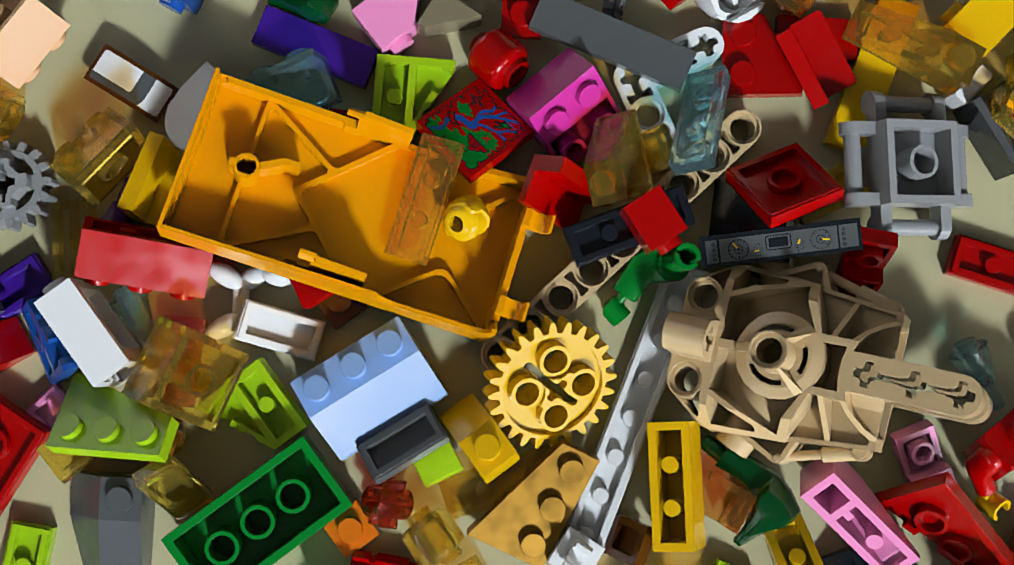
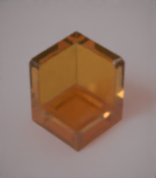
(726, 501)

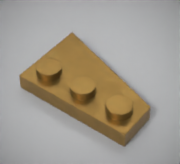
(538, 507)

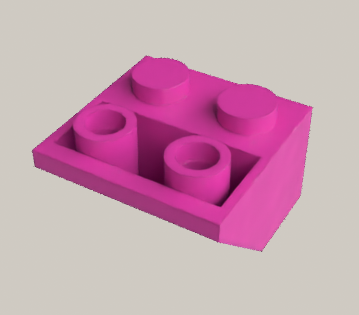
(563, 105)

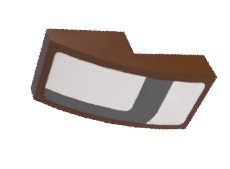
(131, 83)

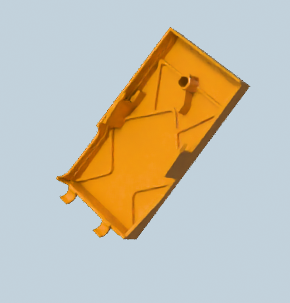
(318, 201)

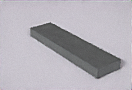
(613, 41)

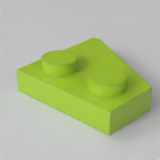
(264, 407)

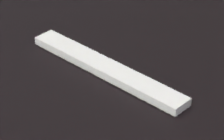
(629, 414)

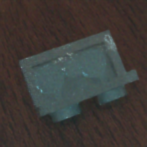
(301, 76)

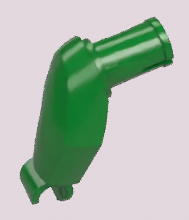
(646, 270)

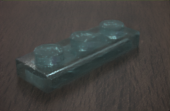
(700, 121)

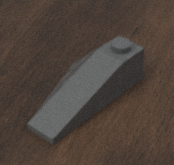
(111, 519)

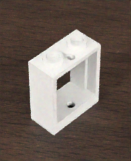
(90, 330)

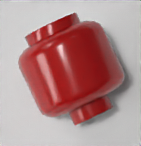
(498, 59)

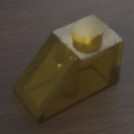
(617, 160)

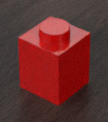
(654, 221)

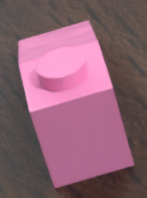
(855, 513)

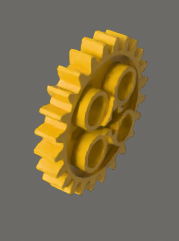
(523, 412)

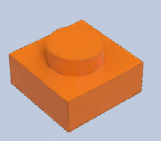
(351, 530)

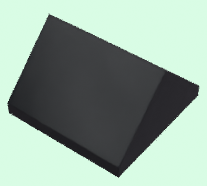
(986, 136)

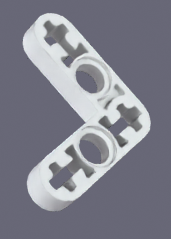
(700, 62)

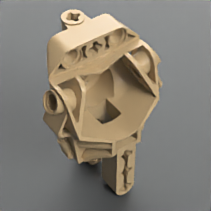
(835, 396)

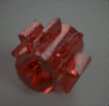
(387, 503)

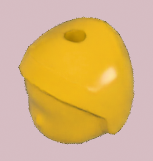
(465, 218)

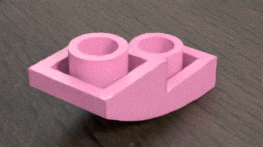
(918, 451)

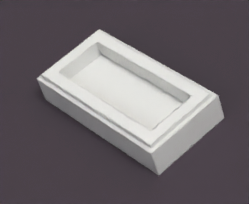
(279, 329)

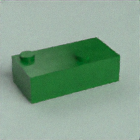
(264, 511)

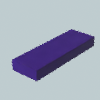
(346, 57)

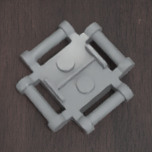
(906, 164)

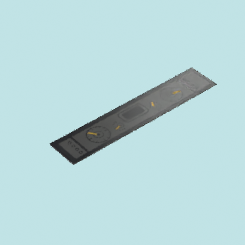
(781, 243)

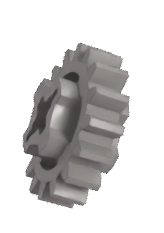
(21, 193)

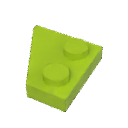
(409, 86)

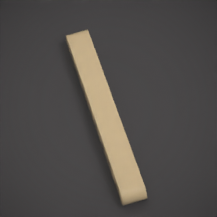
(570, 279)

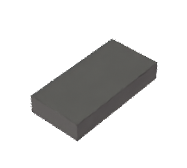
(403, 443)

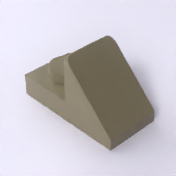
(447, 17)

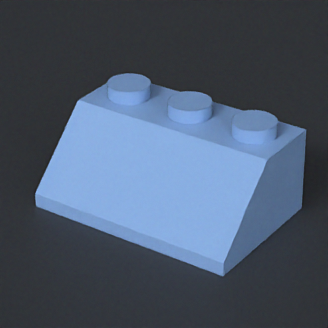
(368, 387)

